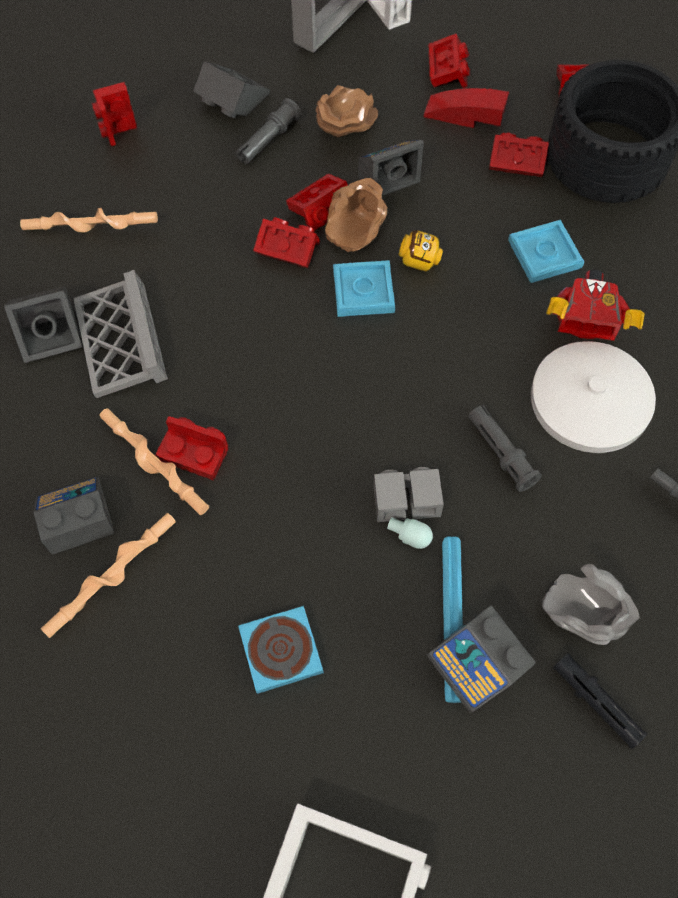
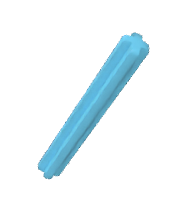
(452, 596)

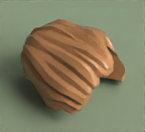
(346, 111)
(356, 215)

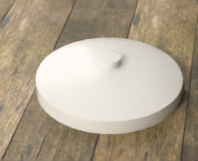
(592, 397)

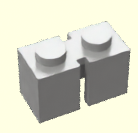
(424, 494)

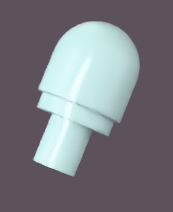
(412, 532)

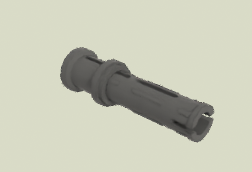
(276, 124)
(511, 458)

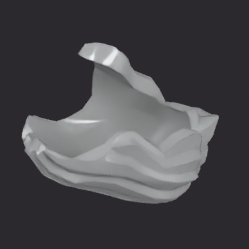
(591, 605)

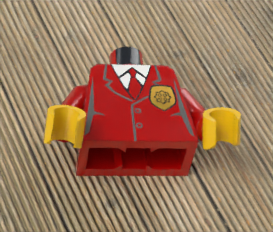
(593, 308)

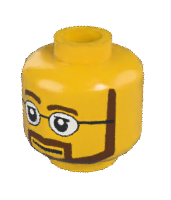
(420, 250)

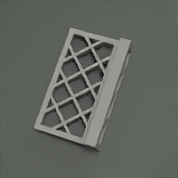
(144, 334)

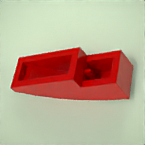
(468, 106)

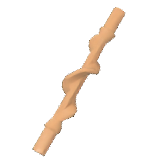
(87, 223)
(152, 464)
(111, 577)

